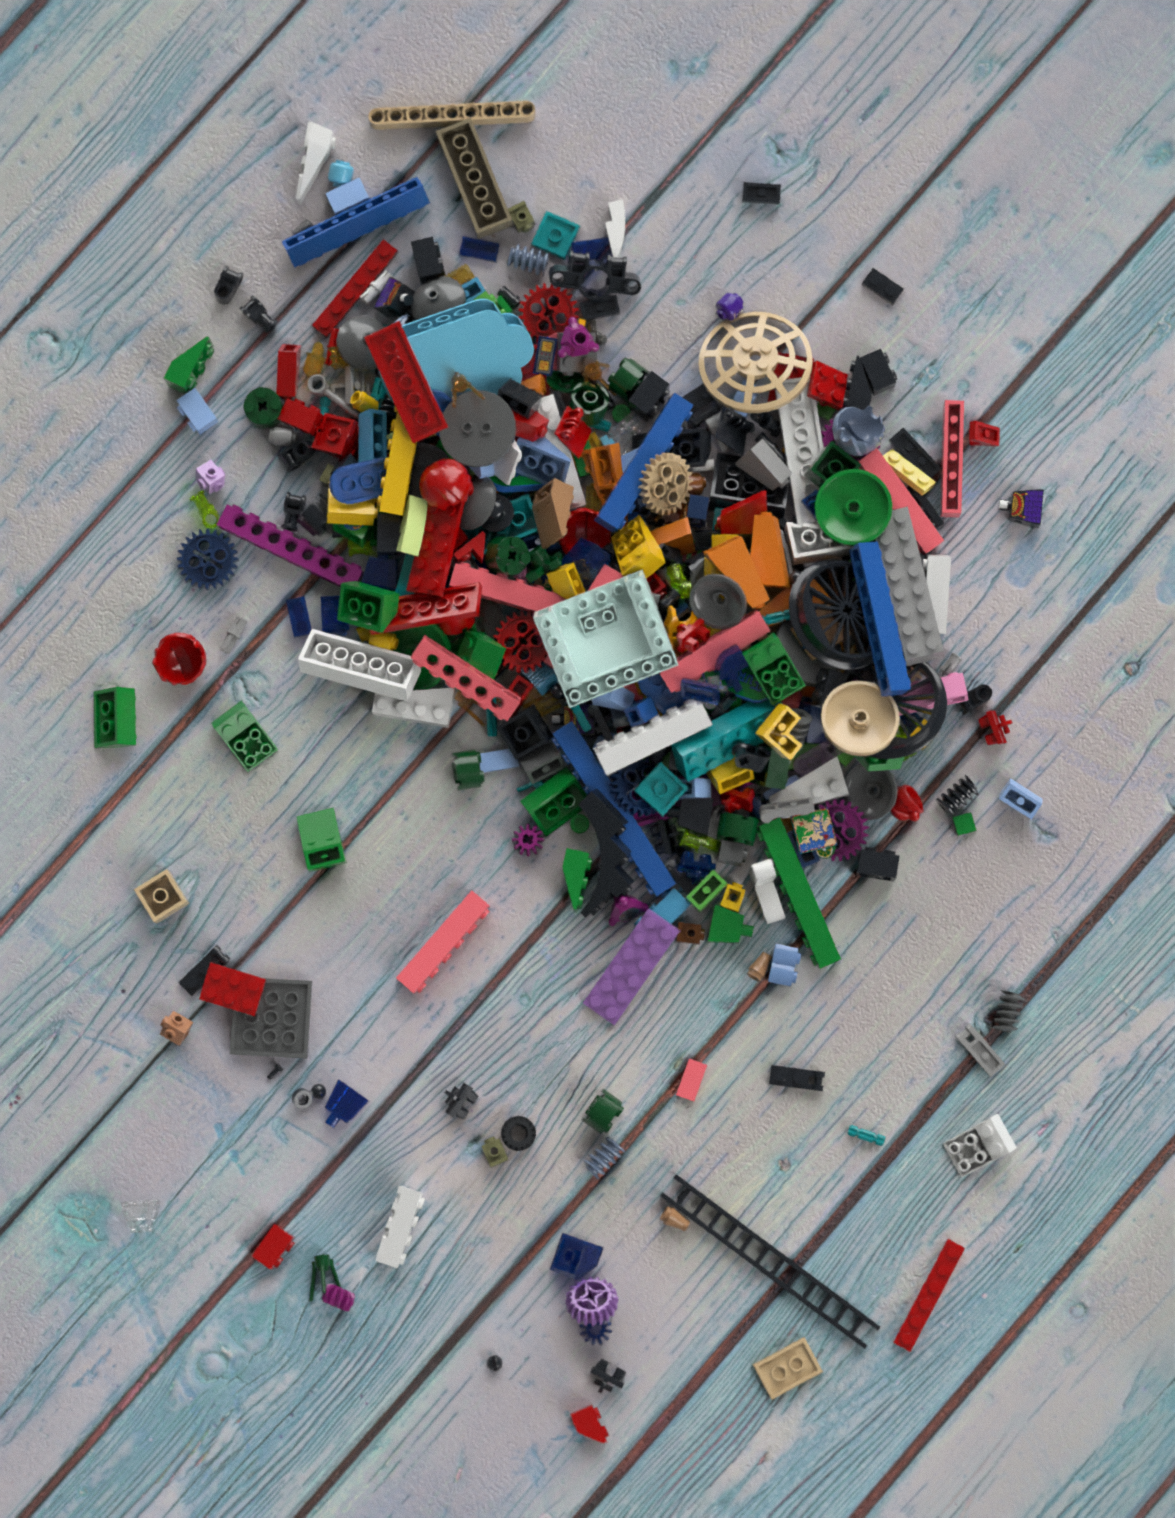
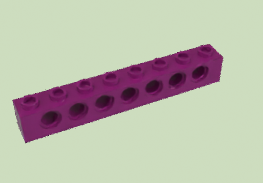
(228, 523)

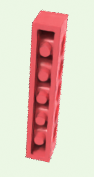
(461, 668)

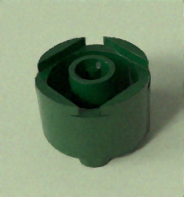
(627, 378)
(263, 397)
(592, 400)
(507, 555)
(467, 770)
(737, 828)
(602, 1112)

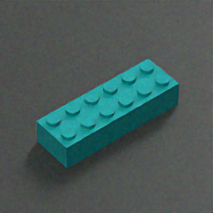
(714, 744)

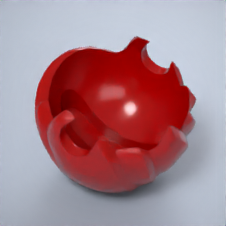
(445, 483)
(582, 524)
(179, 658)

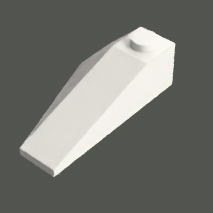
(318, 148)

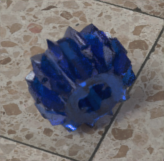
(596, 1336)

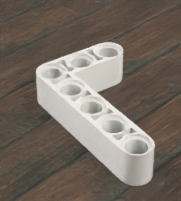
(762, 877)

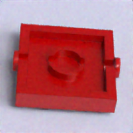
(827, 385)
(334, 435)

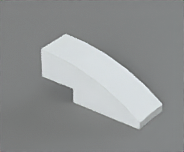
(616, 227)

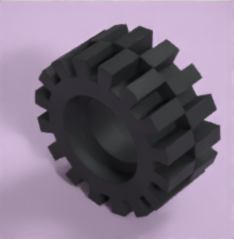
(518, 1121)

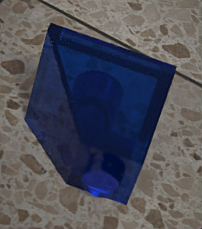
(588, 560)
(575, 1257)

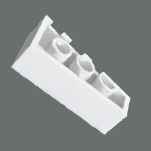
(810, 544)
(938, 577)
(423, 707)
(821, 784)
(399, 1227)

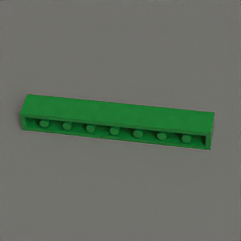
(799, 893)

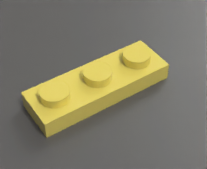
(909, 473)

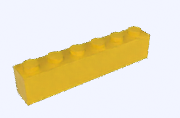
(398, 468)

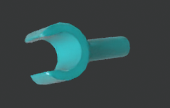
(529, 785)

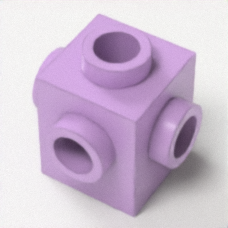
(210, 477)

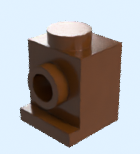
(683, 937)

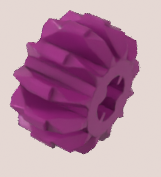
(530, 833)
(338, 1297)

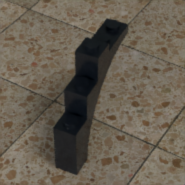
(614, 853)

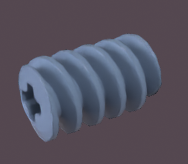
(528, 259)
(603, 1157)

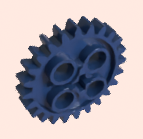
(216, 545)
(624, 788)

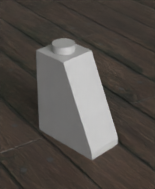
(765, 466)

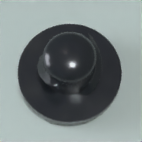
(501, 515)

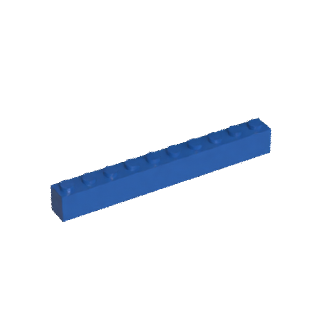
(594, 777)

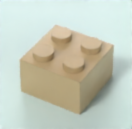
(161, 896)

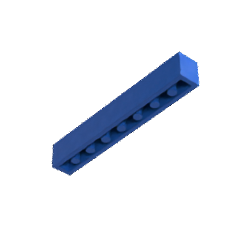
(355, 222)
(656, 442)
(879, 618)

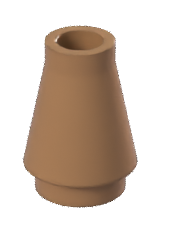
(759, 967)
(673, 1218)

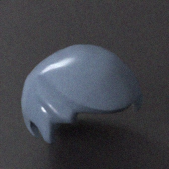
(857, 430)

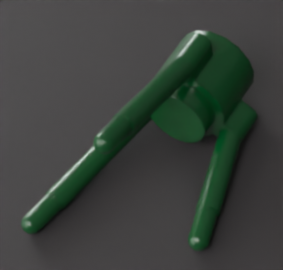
(321, 1264)

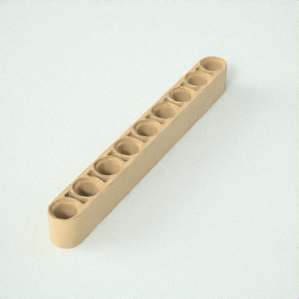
(443, 110)

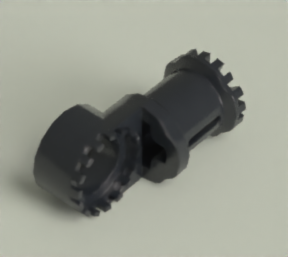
(767, 422)

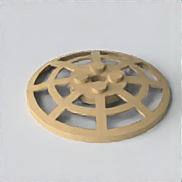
(755, 369)

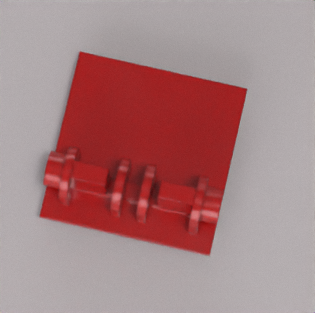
(573, 430)

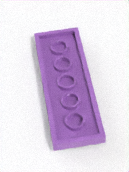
(631, 966)

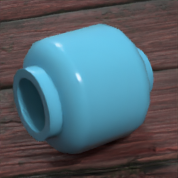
(340, 173)

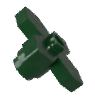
(542, 563)

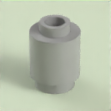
(282, 436)

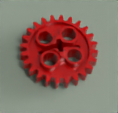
(564, 307)
(511, 631)

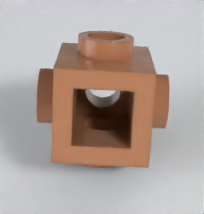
(175, 1027)

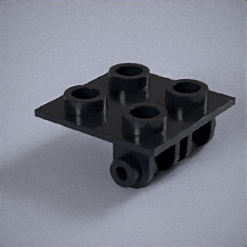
(733, 429)

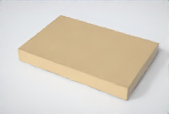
(787, 1368)

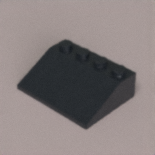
(733, 485)

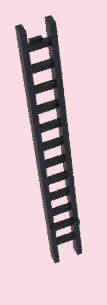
(771, 1275)

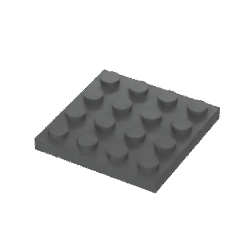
(279, 1023)

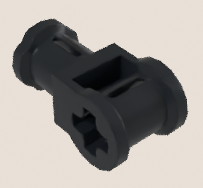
(257, 312)
(293, 508)

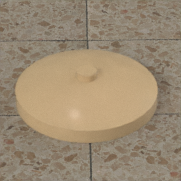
(859, 718)

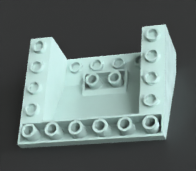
(605, 638)

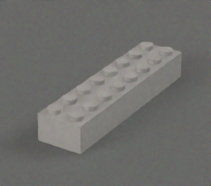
(909, 590)

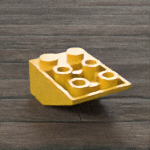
(637, 549)

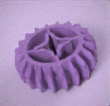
(584, 1308)

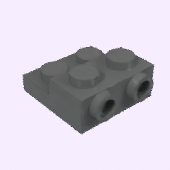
(569, 364)

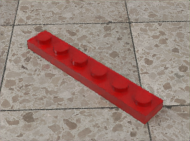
(355, 288)
(928, 1295)

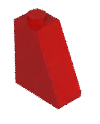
(288, 370)
(531, 428)
(740, 516)

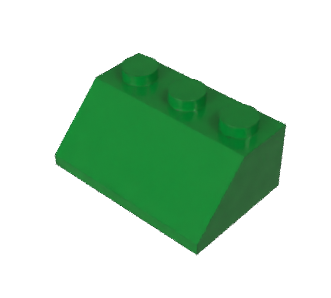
(367, 605)
(482, 654)
(114, 718)
(555, 801)

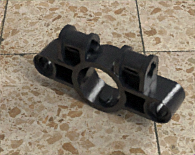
(579, 264)

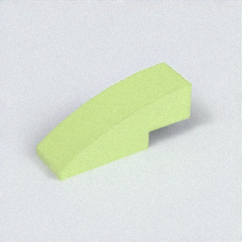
(412, 526)

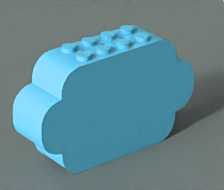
(470, 341)

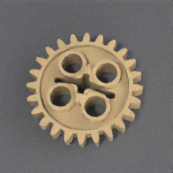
(665, 483)

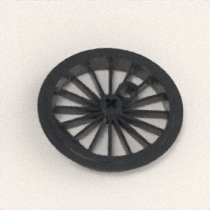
(843, 610)
(901, 746)

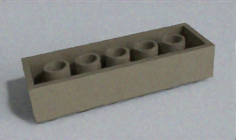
(474, 178)

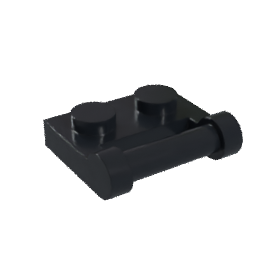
(699, 398)

